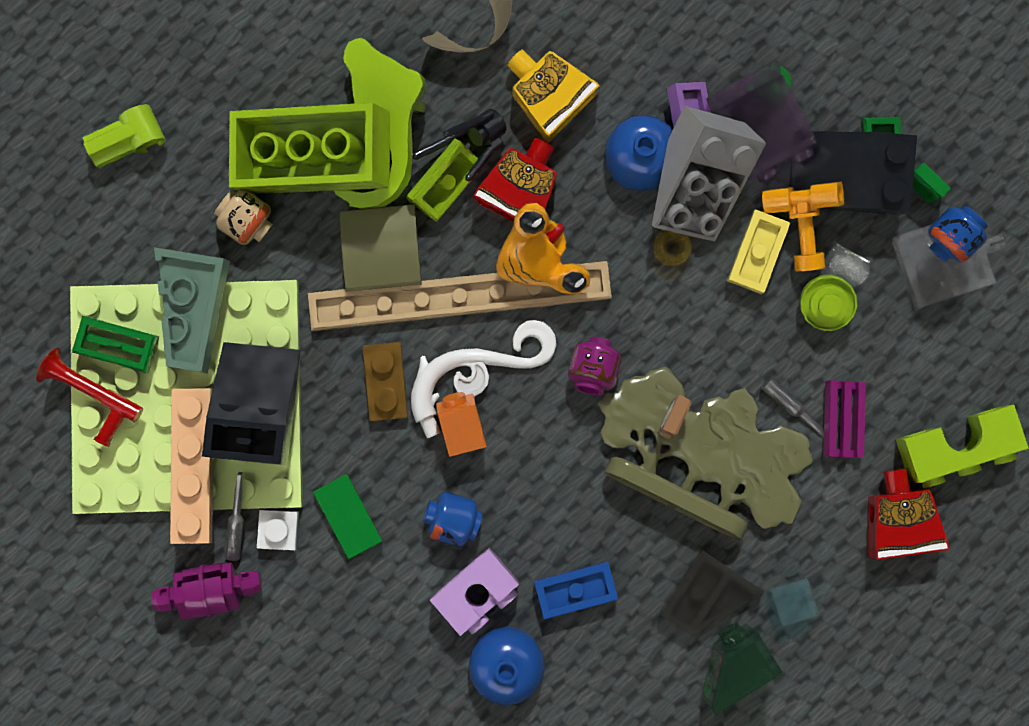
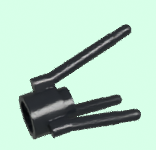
(481, 130)

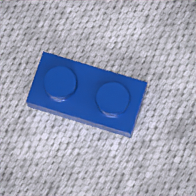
(576, 590)

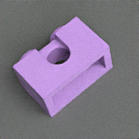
(453, 599)

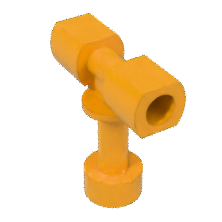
(803, 206)

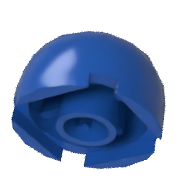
(637, 152)
(506, 666)

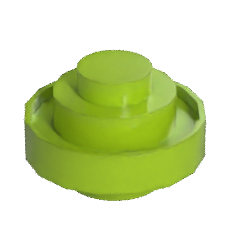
(828, 302)

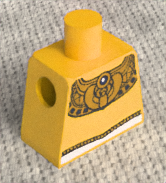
(550, 91)

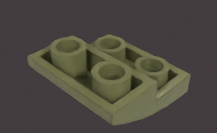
(380, 248)

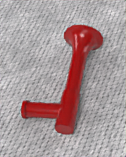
(54, 368)

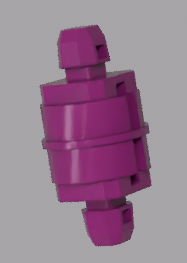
(206, 591)

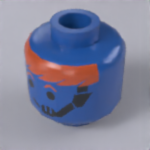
(957, 234)
(452, 519)

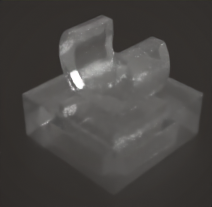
(848, 265)

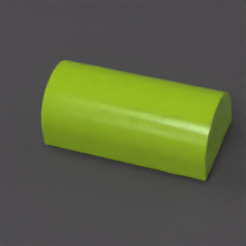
(443, 181)

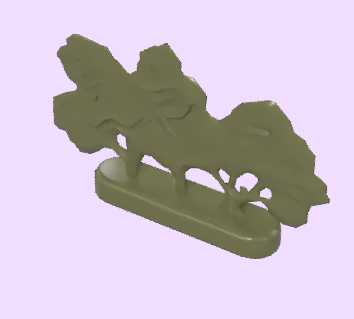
(716, 445)

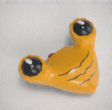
(534, 254)

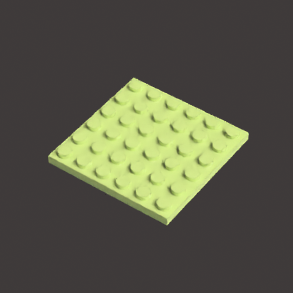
(137, 465)

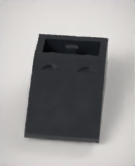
(252, 404)

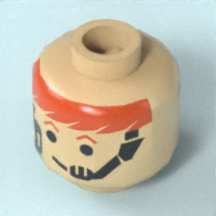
(243, 216)

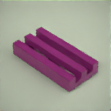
(858, 419)

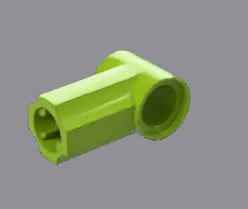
(129, 135)

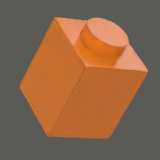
(460, 423)

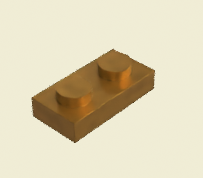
(385, 381)

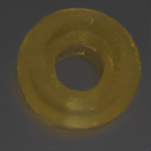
(672, 259)

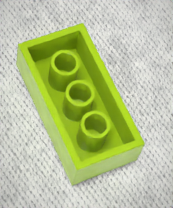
(309, 148)

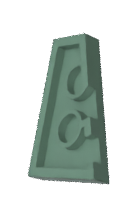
(192, 304)

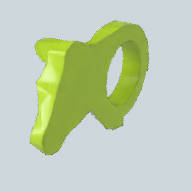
(399, 91)

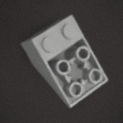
(704, 172)

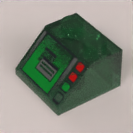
(737, 667)

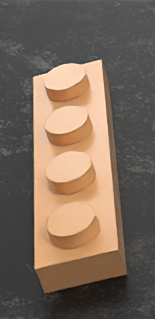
(189, 470)

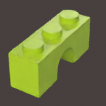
(994, 436)

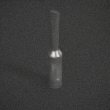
(790, 404)
(235, 525)

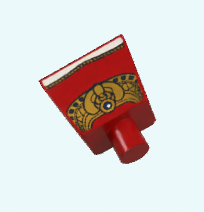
(518, 181)
(903, 520)

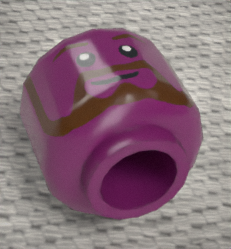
(594, 366)

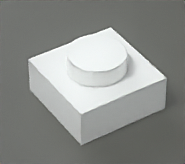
(277, 529)

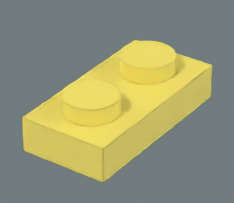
(758, 251)

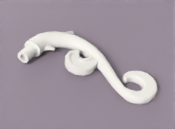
(429, 373)

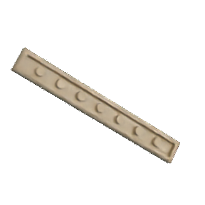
(444, 299)

